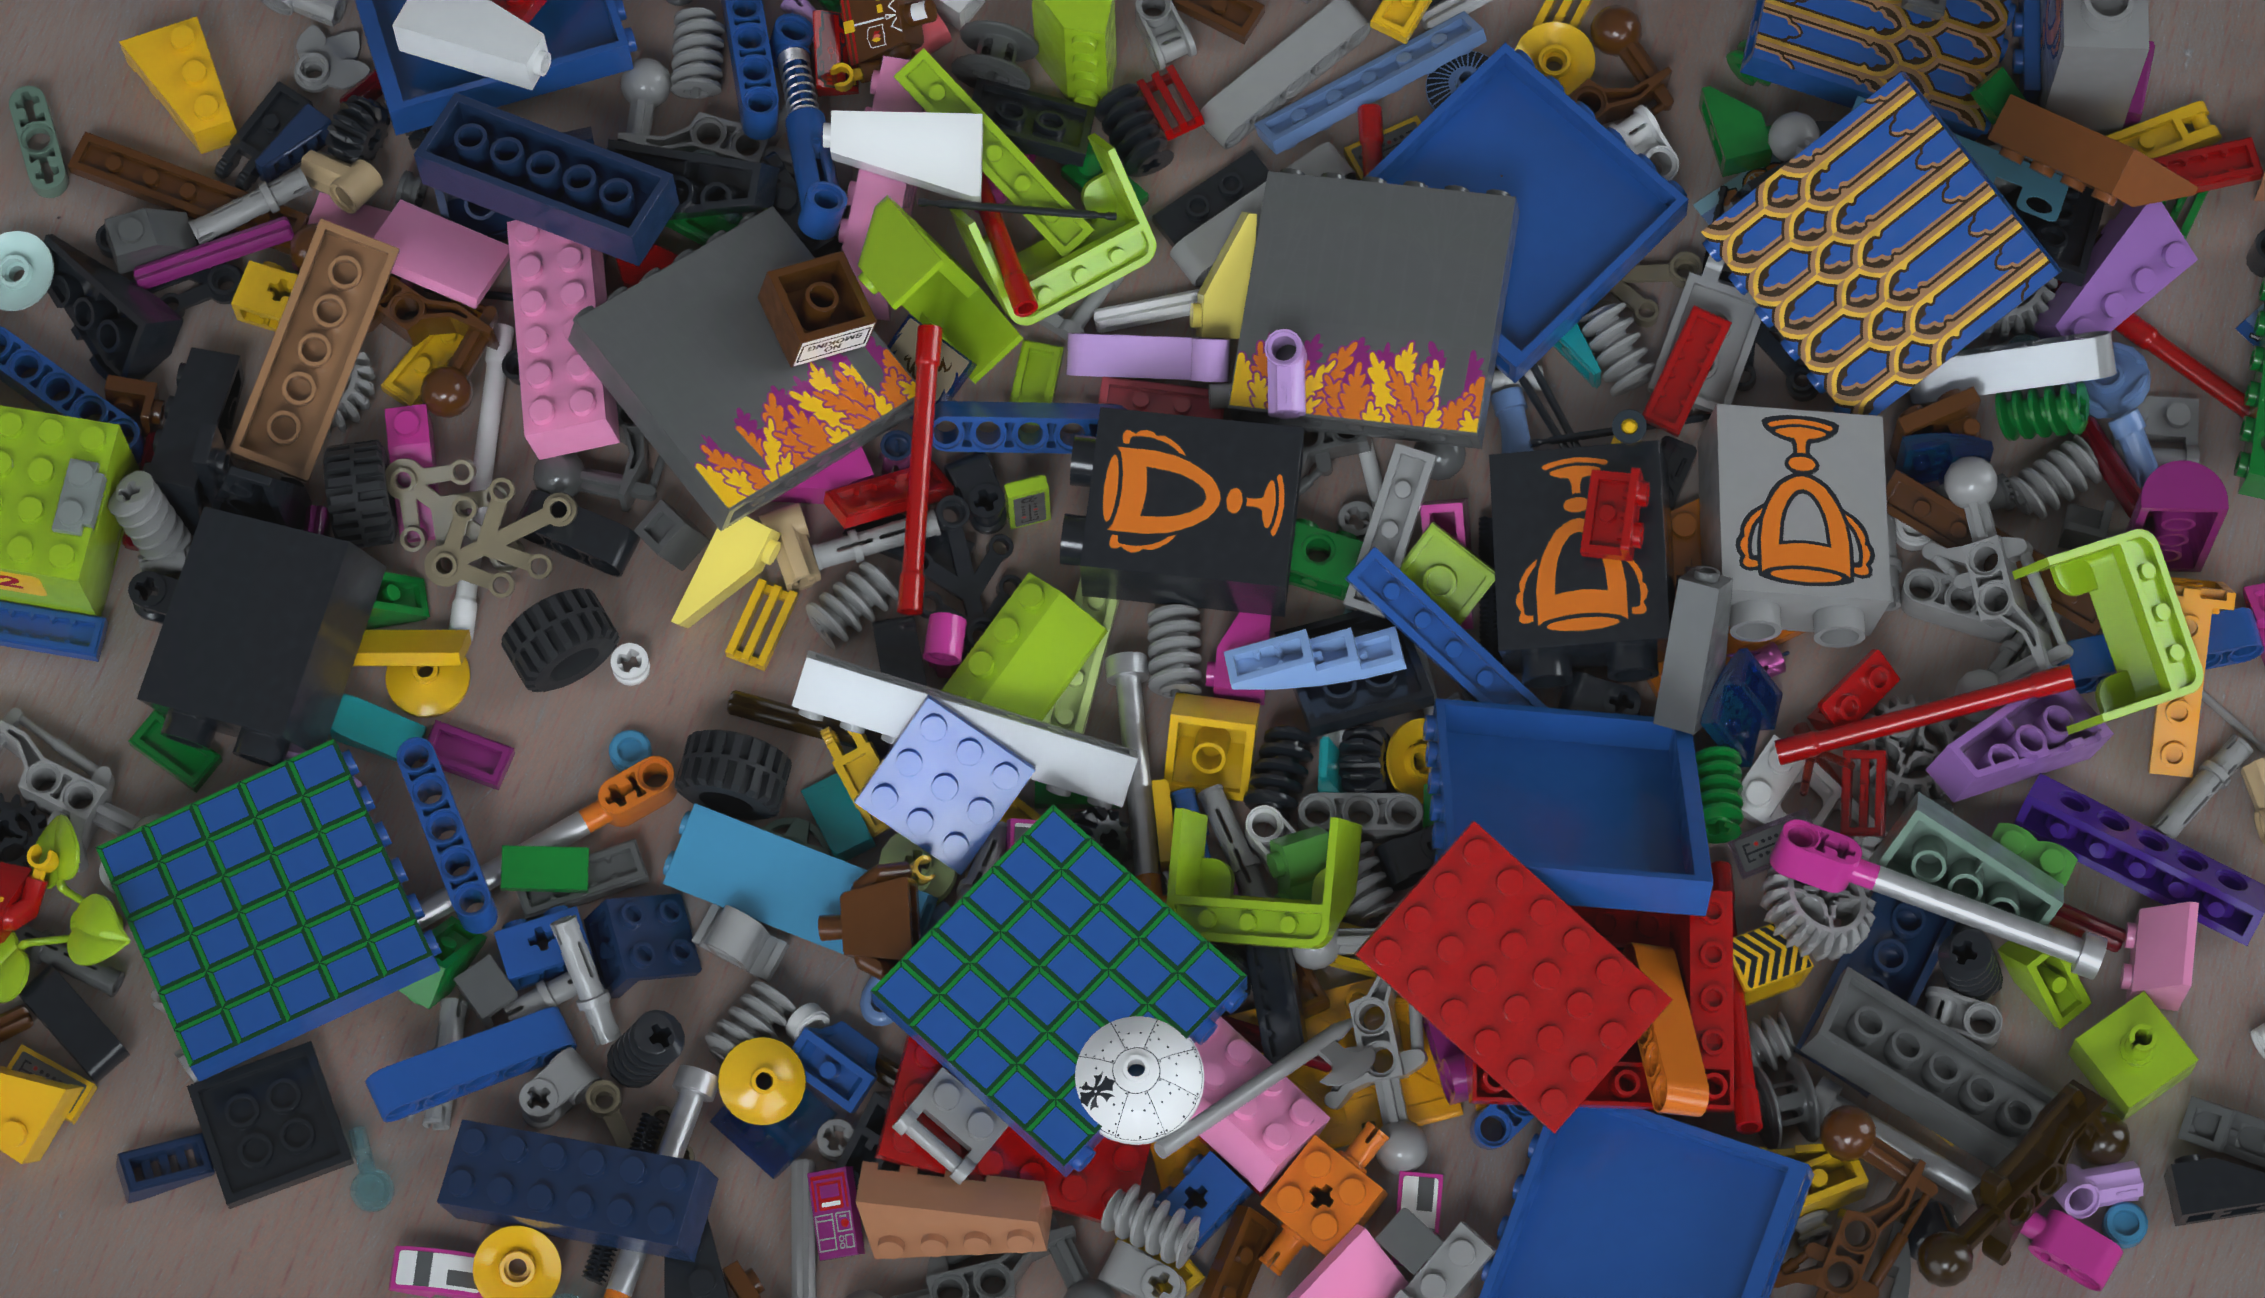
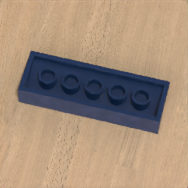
(1894, 955)

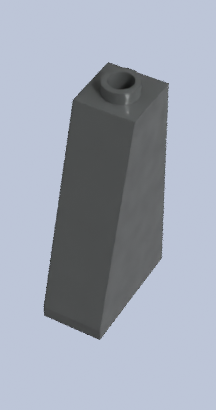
(1694, 648)

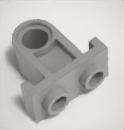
(740, 941)

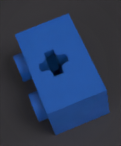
(521, 952)
(1223, 1194)

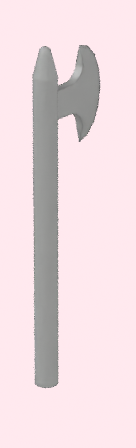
(1345, 1067)

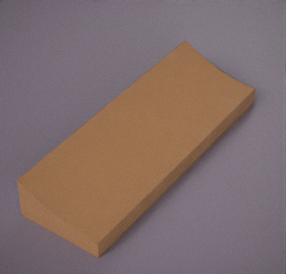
(314, 351)

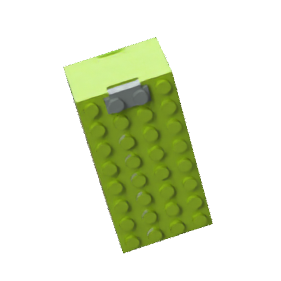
(55, 511)

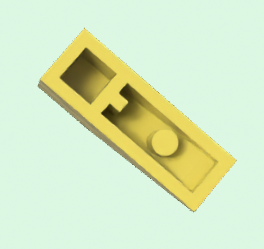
(1225, 288)
(727, 565)

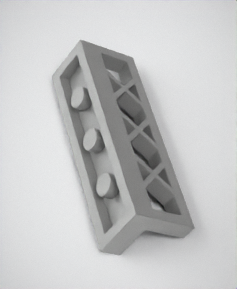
(1394, 513)

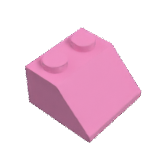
(2161, 954)

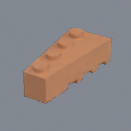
(937, 1217)

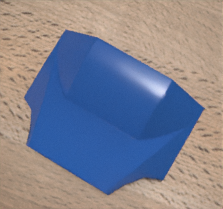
(838, 1063)

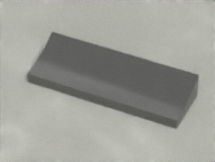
(1925, 1069)

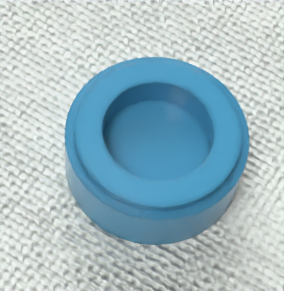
(628, 749)
(2125, 1224)

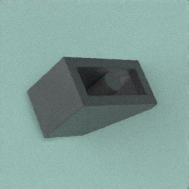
(147, 236)

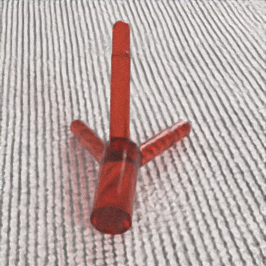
(1821, 760)

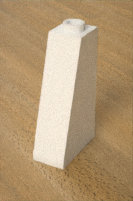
(473, 38)
(912, 147)

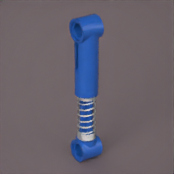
(814, 170)

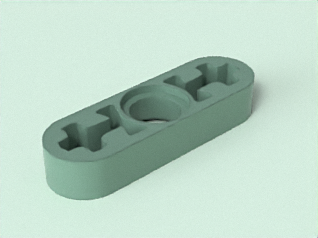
(27, 129)

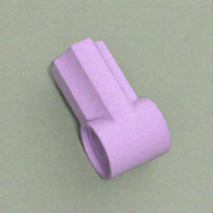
(1286, 377)
(2099, 1187)

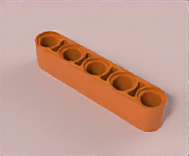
(1670, 1043)

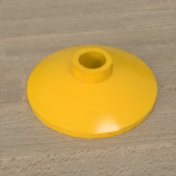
(1563, 45)
(431, 694)
(1401, 749)
(739, 1087)
(493, 1259)

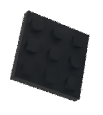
(1364, 700)
(270, 1124)

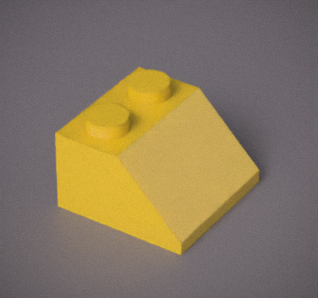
(1211, 744)

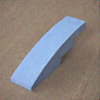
(1318, 661)

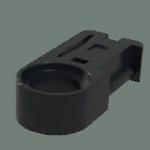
(1680, 460)

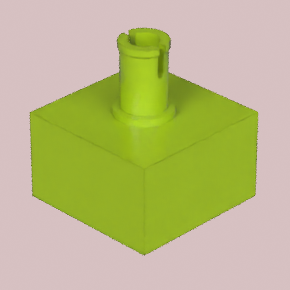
(2133, 1056)

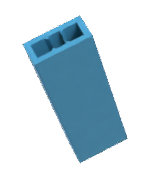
(764, 875)

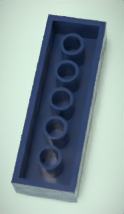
(547, 179)
(578, 1190)

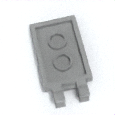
(1728, 303)

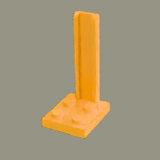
(2178, 720)

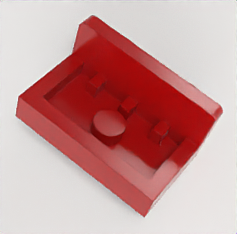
(1613, 515)
(1855, 692)

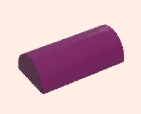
(2184, 511)

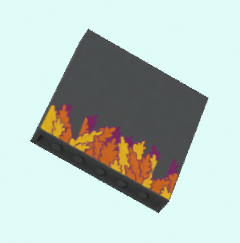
(1390, 298)
(711, 381)

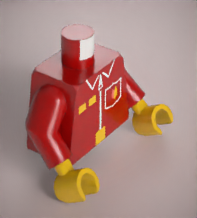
(23, 890)

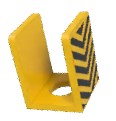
(1765, 964)

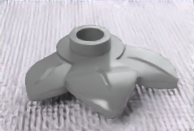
(332, 56)

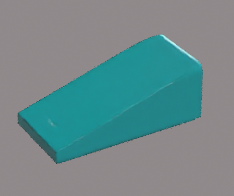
(1579, 355)
(372, 727)
(1328, 767)
(838, 818)

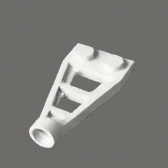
(1770, 783)

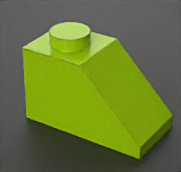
(2046, 982)

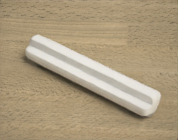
(1144, 311)

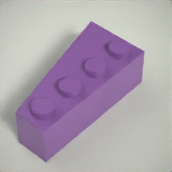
(2127, 268)
(2018, 745)

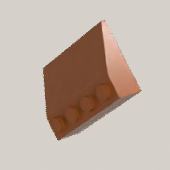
(2083, 157)

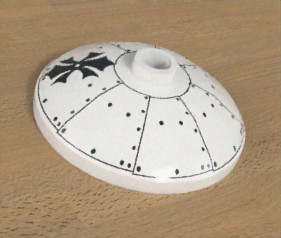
(1142, 1106)

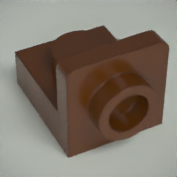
(136, 398)

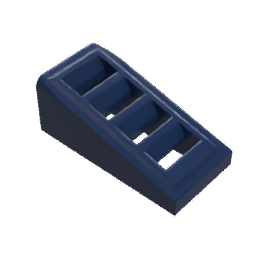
(302, 134)
(153, 1186)

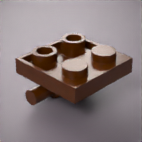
(1952, 413)

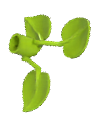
(94, 925)

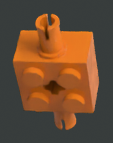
(1317, 1170)

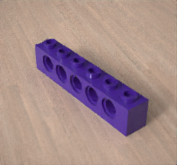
(2143, 858)

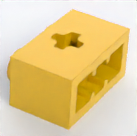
(258, 292)

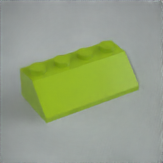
(1077, 46)
(1028, 651)

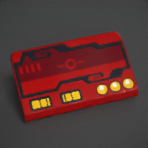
(829, 50)

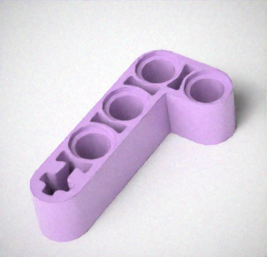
(1148, 357)

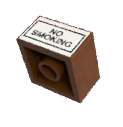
(816, 309)

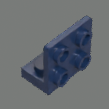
(641, 941)

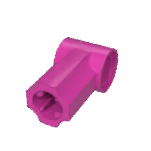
(945, 643)

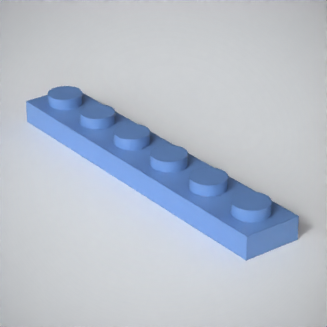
(1370, 82)

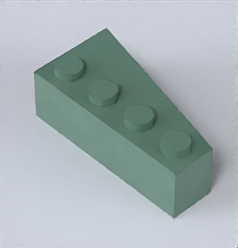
(1954, 855)

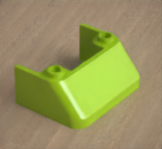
(1101, 259)
(933, 287)
(2138, 620)
(1204, 889)

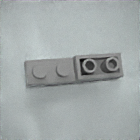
(1451, 1266)

